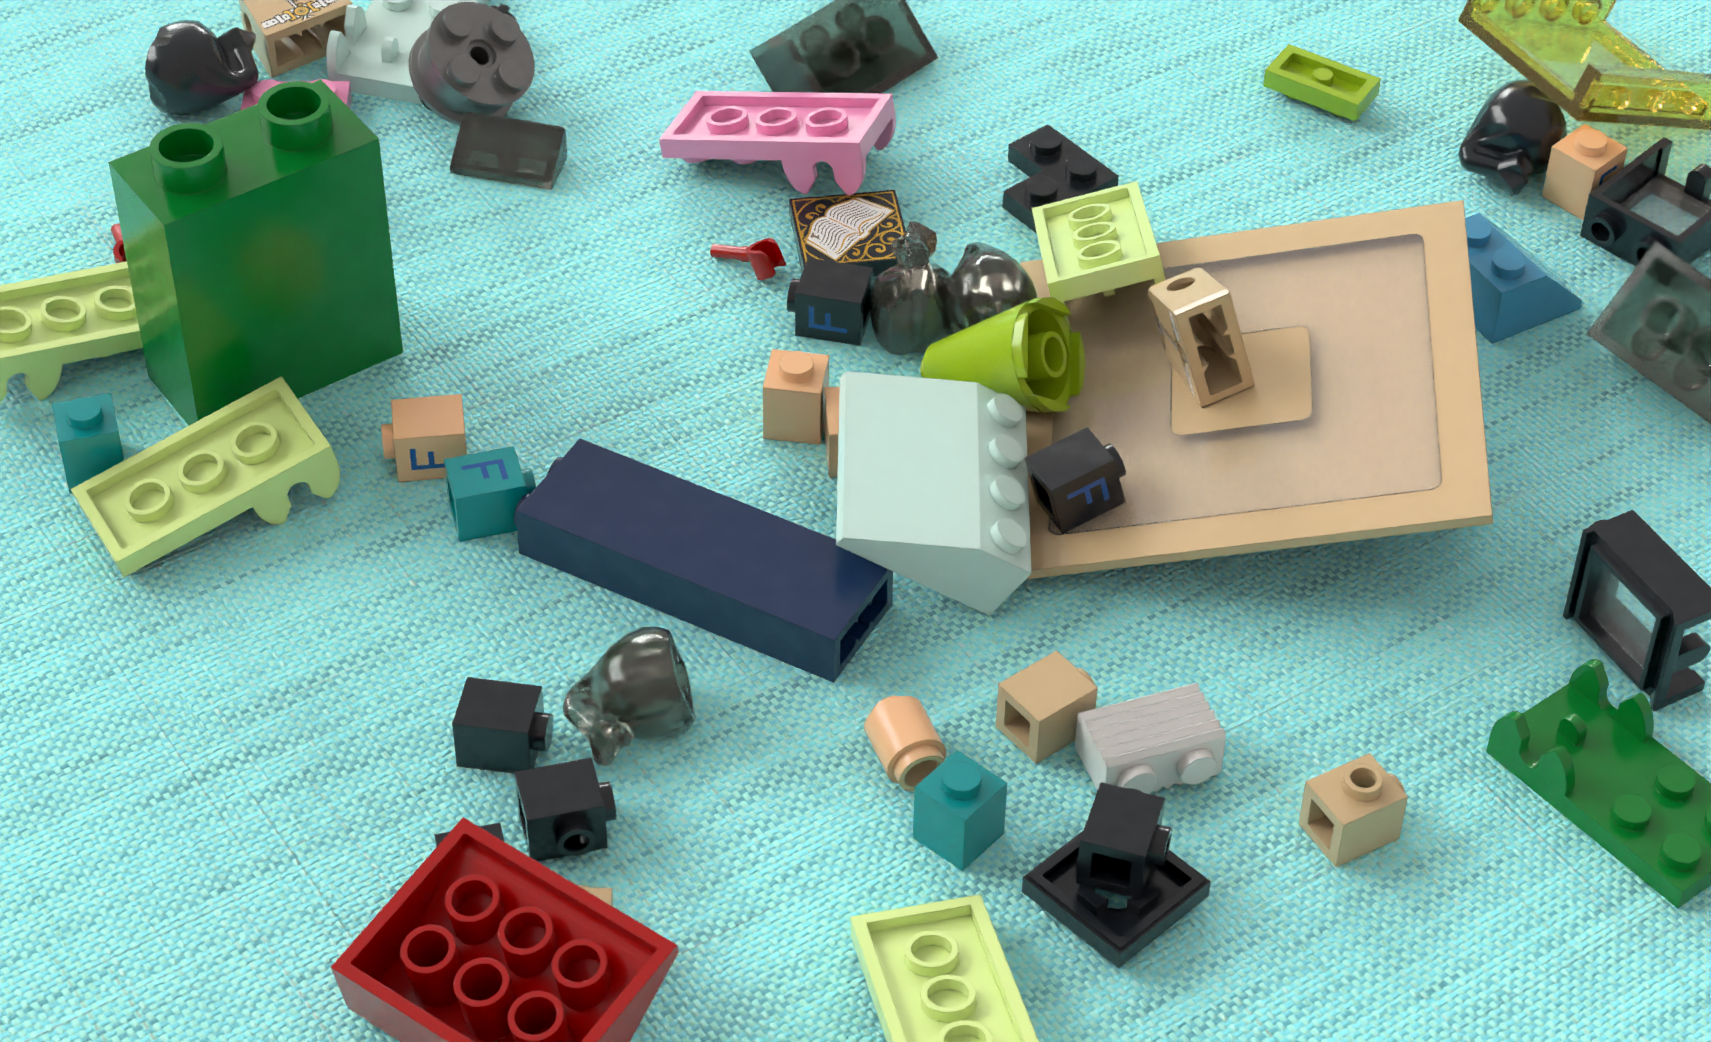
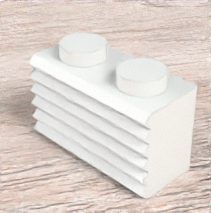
(1152, 741)

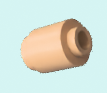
(904, 740)

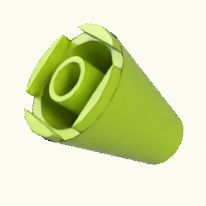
(1016, 354)

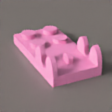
(787, 129)

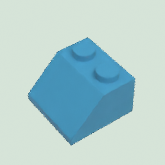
(1510, 284)

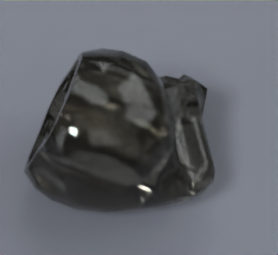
(985, 285)
(911, 296)
(632, 693)

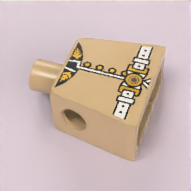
(291, 30)
(1196, 315)

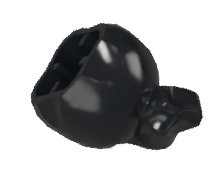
(195, 69)
(1513, 135)

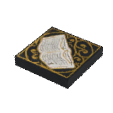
(848, 228)

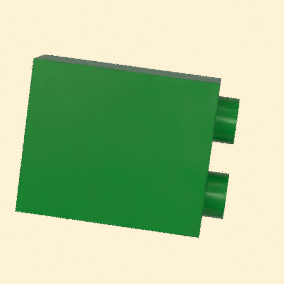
(259, 250)

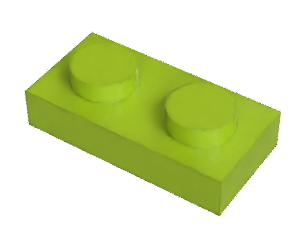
(1321, 82)

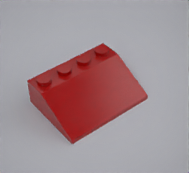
(500, 953)

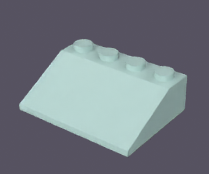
(935, 484)

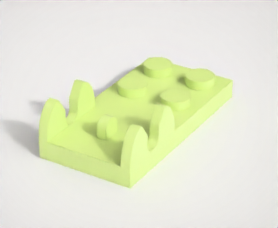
(1097, 243)
(64, 322)
(209, 475)
(940, 974)

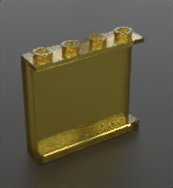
(1588, 63)

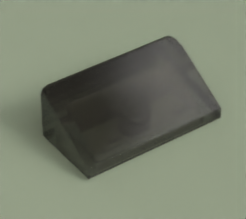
(509, 150)

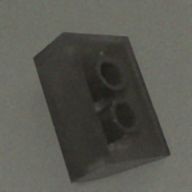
(846, 49)
(1663, 327)

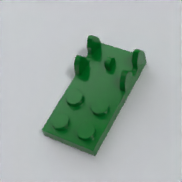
(1613, 780)

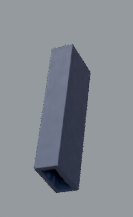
(704, 558)

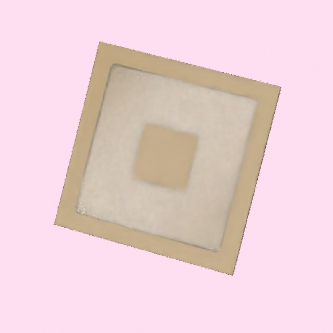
(1355, 411)

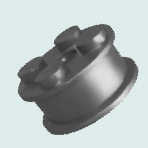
(471, 62)

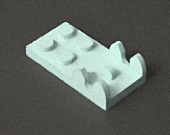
(379, 45)

